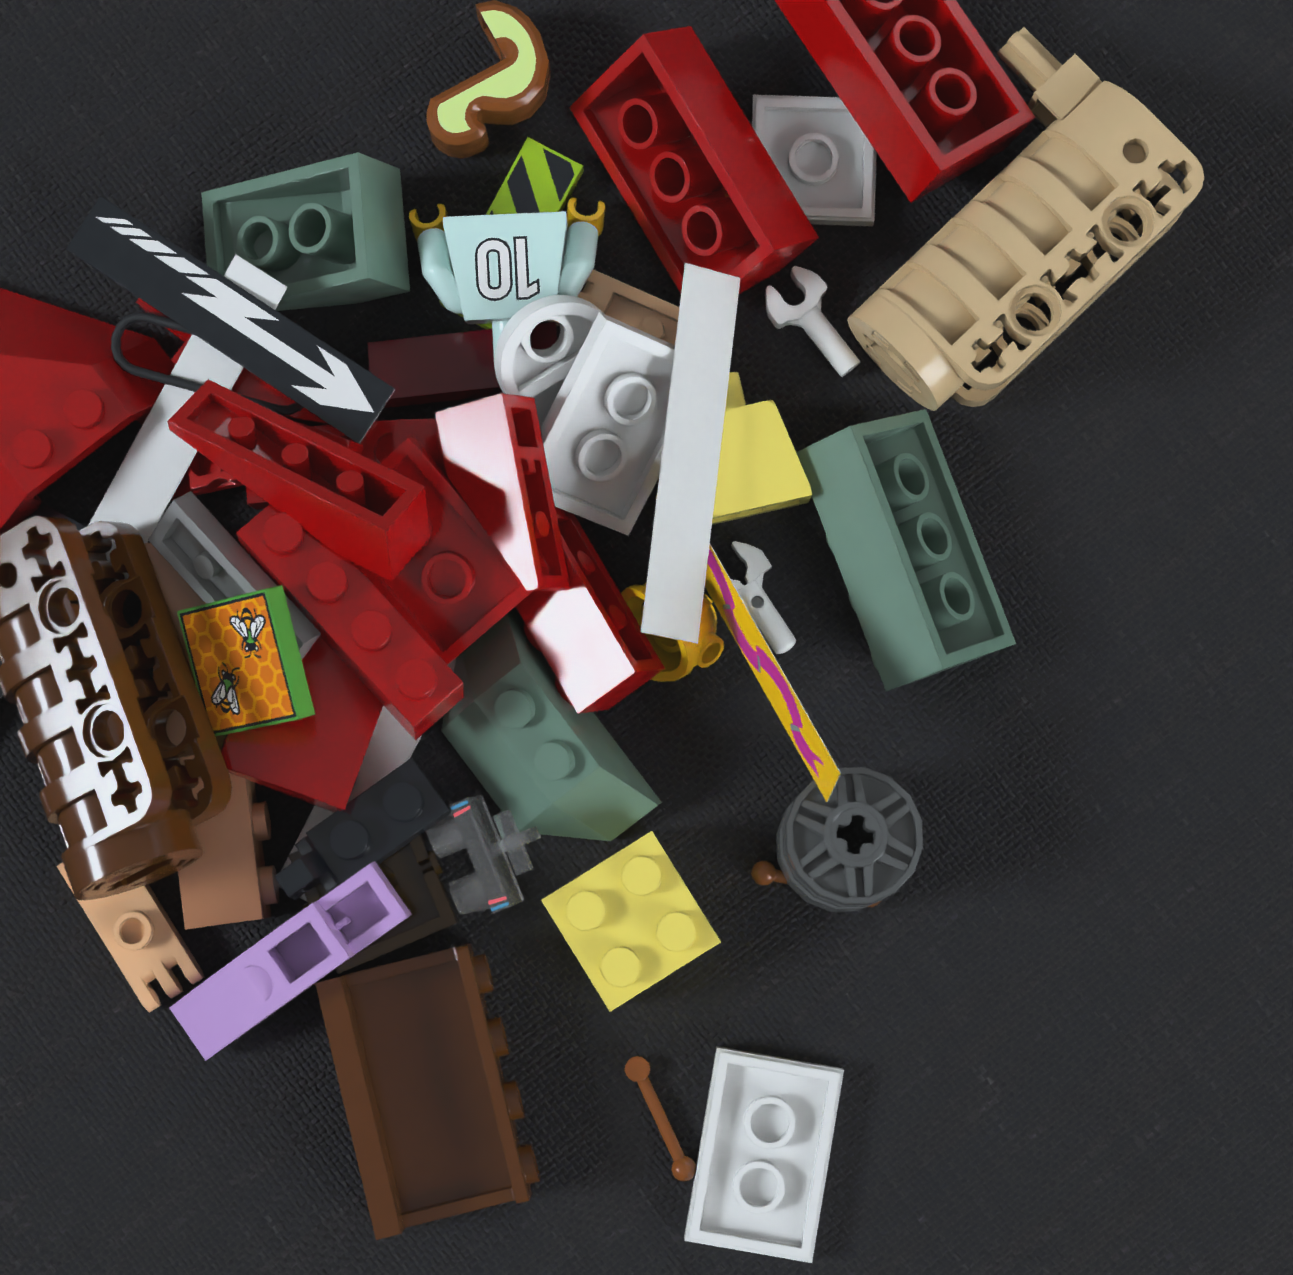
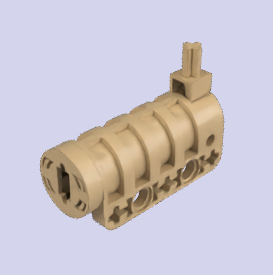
(1027, 235)

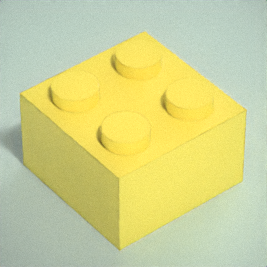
(631, 921)

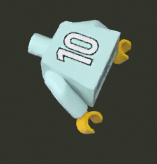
(505, 261)

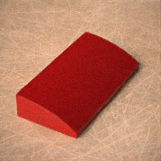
(316, 754)

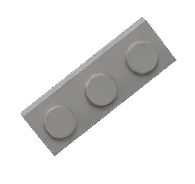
(215, 561)

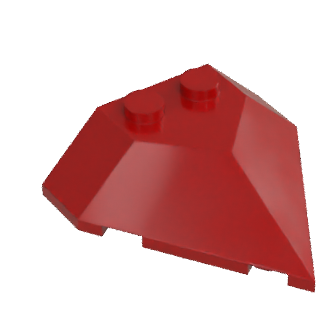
(62, 395)

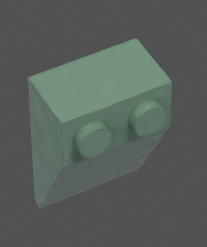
(317, 228)

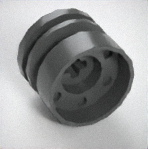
(818, 861)

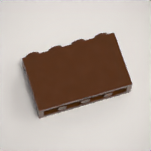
(426, 1088)

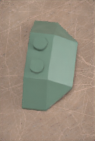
(534, 746)

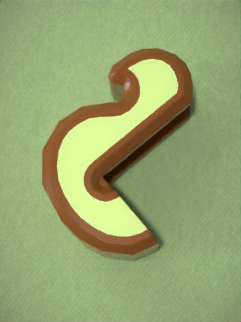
(498, 94)

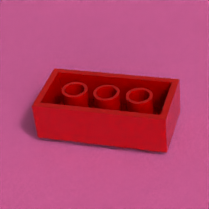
(914, 83)

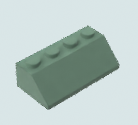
(905, 548)

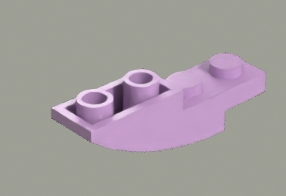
(290, 960)

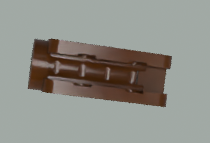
(96, 710)

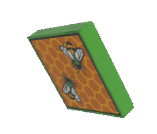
(246, 661)

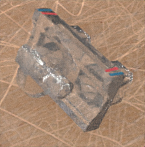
(473, 829)

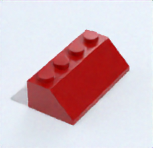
(691, 162)

